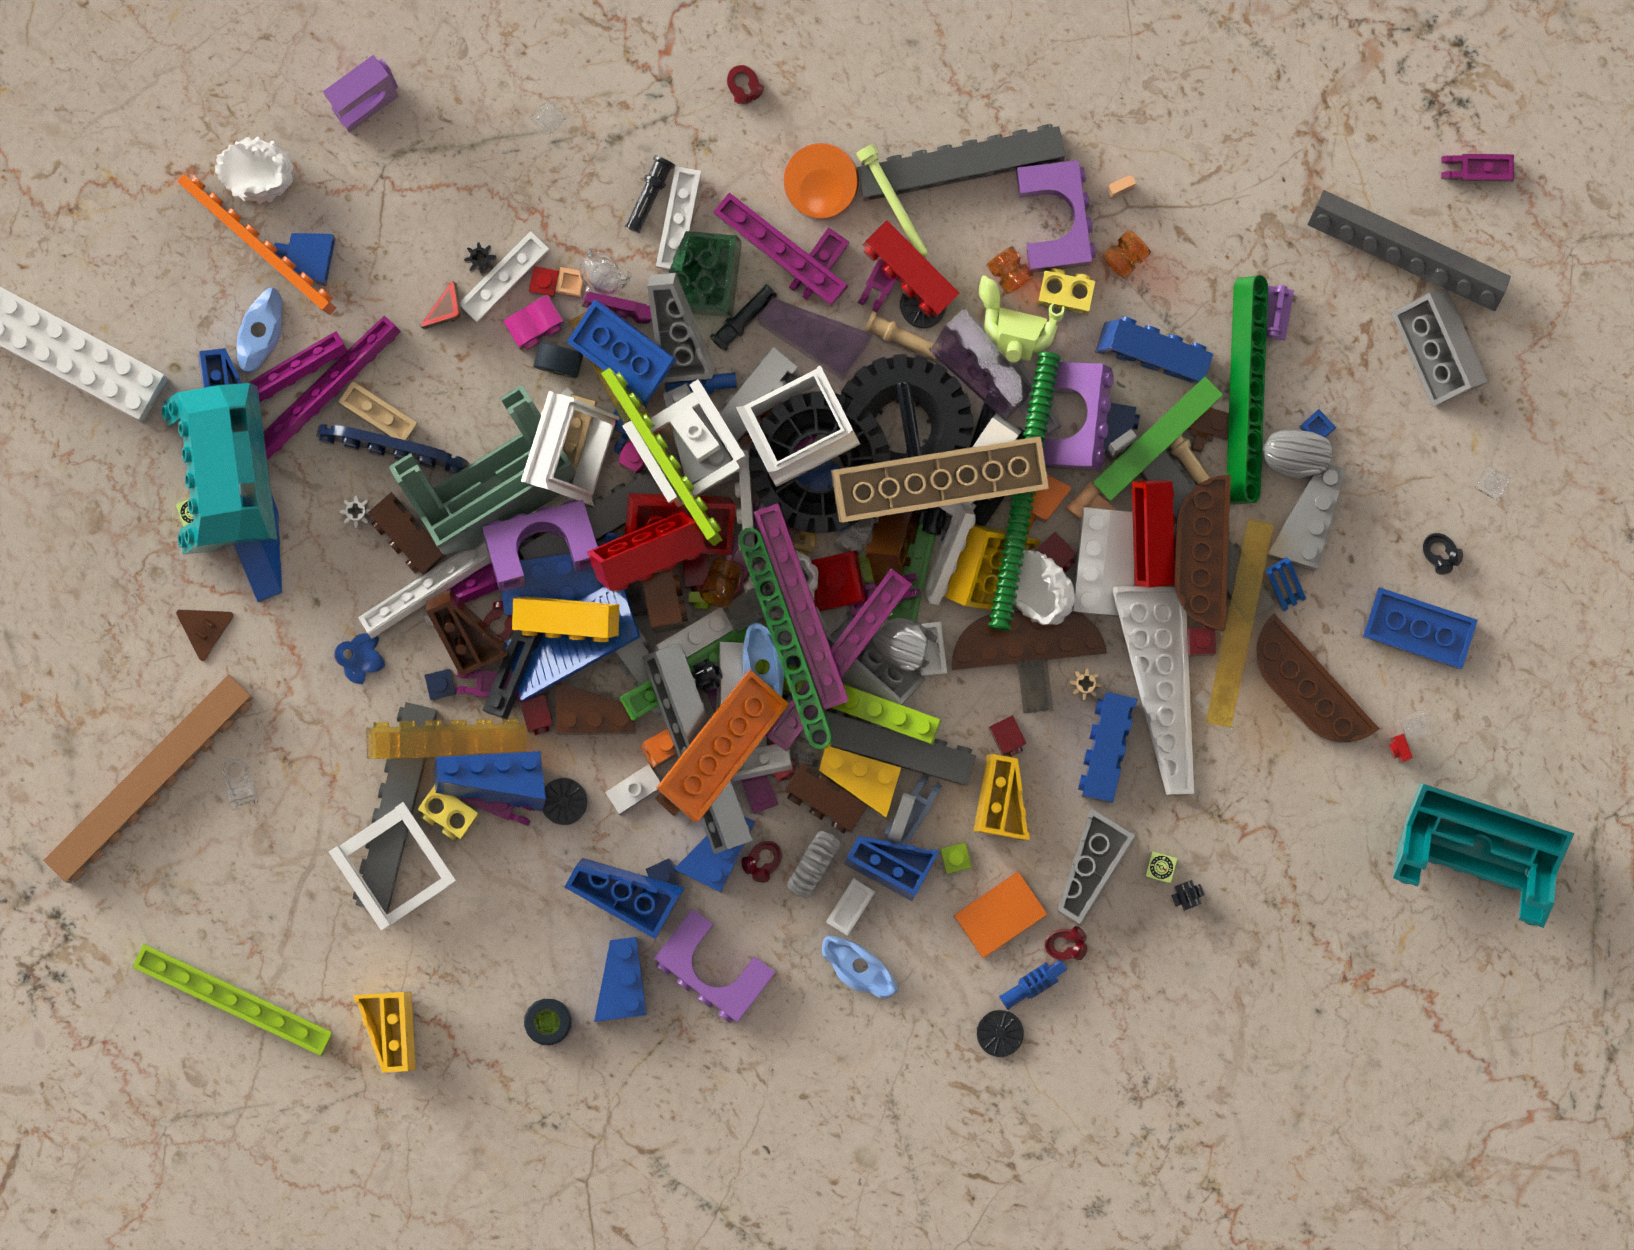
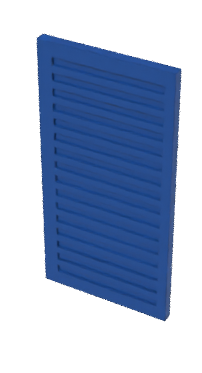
(562, 657)

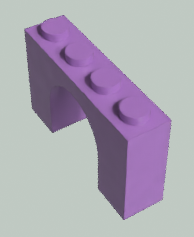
(362, 92)
(1064, 181)
(1085, 448)
(505, 537)
(677, 958)

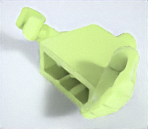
(1015, 332)

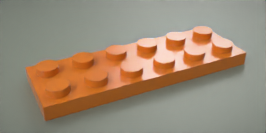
(722, 746)

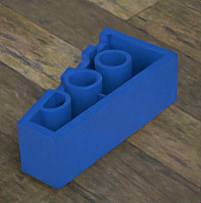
(1154, 349)
(1107, 747)
(493, 777)
(625, 894)

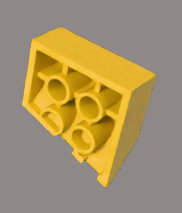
(978, 567)

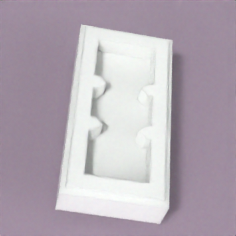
(695, 434)
(935, 652)
(633, 789)
(850, 906)

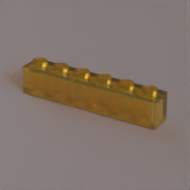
(444, 740)

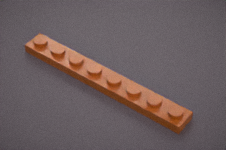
(265, 250)

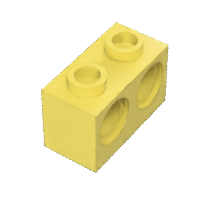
(1065, 296)
(451, 807)

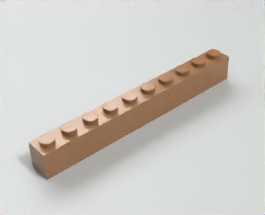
(148, 779)

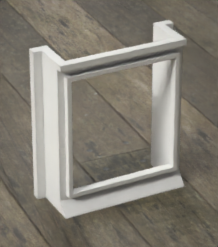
(701, 398)
(550, 441)
(812, 455)
(341, 853)

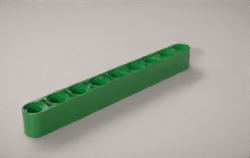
(1247, 388)
(776, 628)

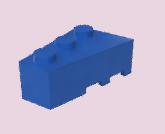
(217, 369)
(891, 864)
(710, 868)
(622, 982)

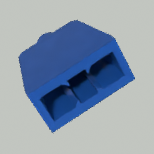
(310, 254)

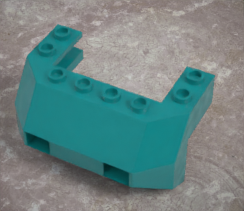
(219, 463)
(1485, 844)

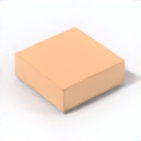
(1121, 186)
(569, 283)

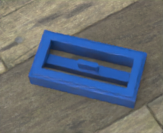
(1292, 598)

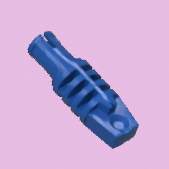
(718, 381)
(1033, 983)

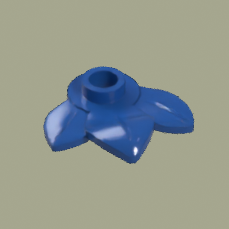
(363, 657)

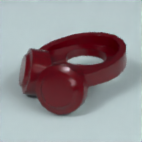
(738, 92)
(496, 613)
(749, 862)
(1076, 934)

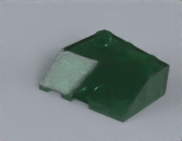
(708, 271)

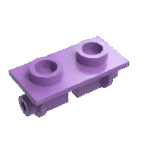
(1278, 311)

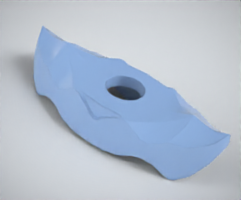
(252, 349)
(759, 646)
(875, 979)

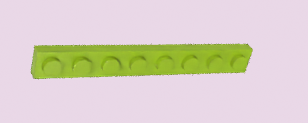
(668, 463)
(877, 710)
(232, 999)

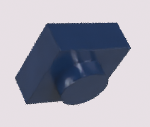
(440, 684)
(663, 871)

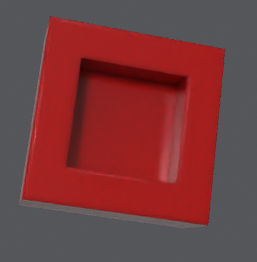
(543, 281)
(1400, 748)

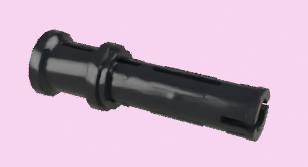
(635, 223)
(735, 326)

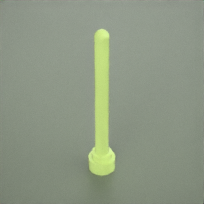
(869, 157)

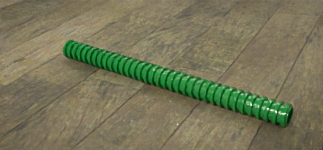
(1022, 502)

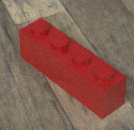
(910, 269)
(1153, 533)

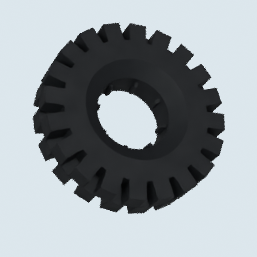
(931, 389)
(785, 429)

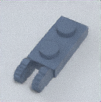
(918, 812)

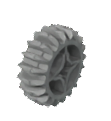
(813, 864)

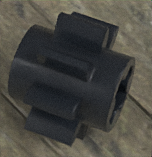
(474, 255)
(934, 521)
(707, 675)
(1187, 895)

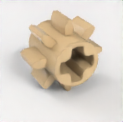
(1091, 679)

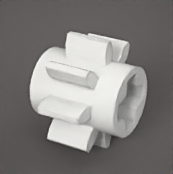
(351, 507)

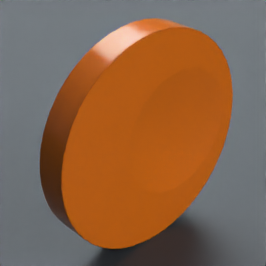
(821, 180)

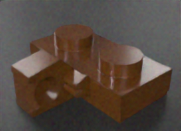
(1211, 424)

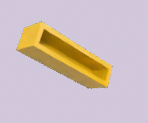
(565, 617)

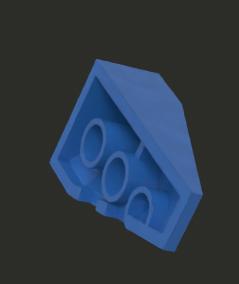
(263, 563)

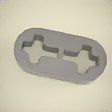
(901, 817)

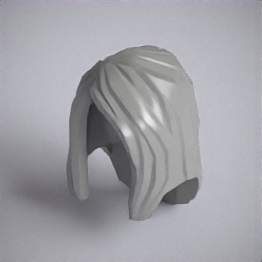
(1297, 453)
(904, 643)

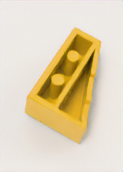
(861, 777)
(1001, 800)
(390, 1028)

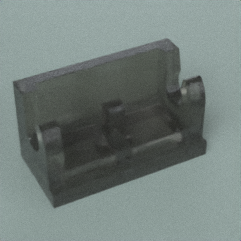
(746, 608)
(1035, 686)

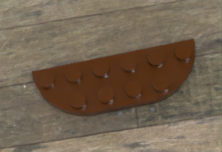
(1203, 552)
(1026, 641)
(1308, 686)

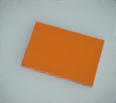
(1000, 914)

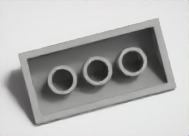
(1439, 347)
(875, 673)

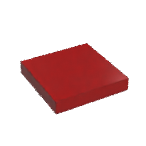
(838, 581)

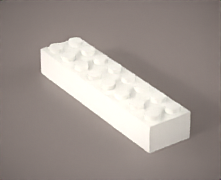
(78, 357)

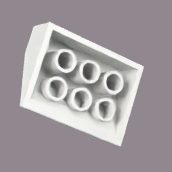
(1103, 559)

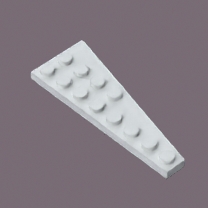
(1158, 651)

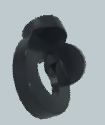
(1442, 566)

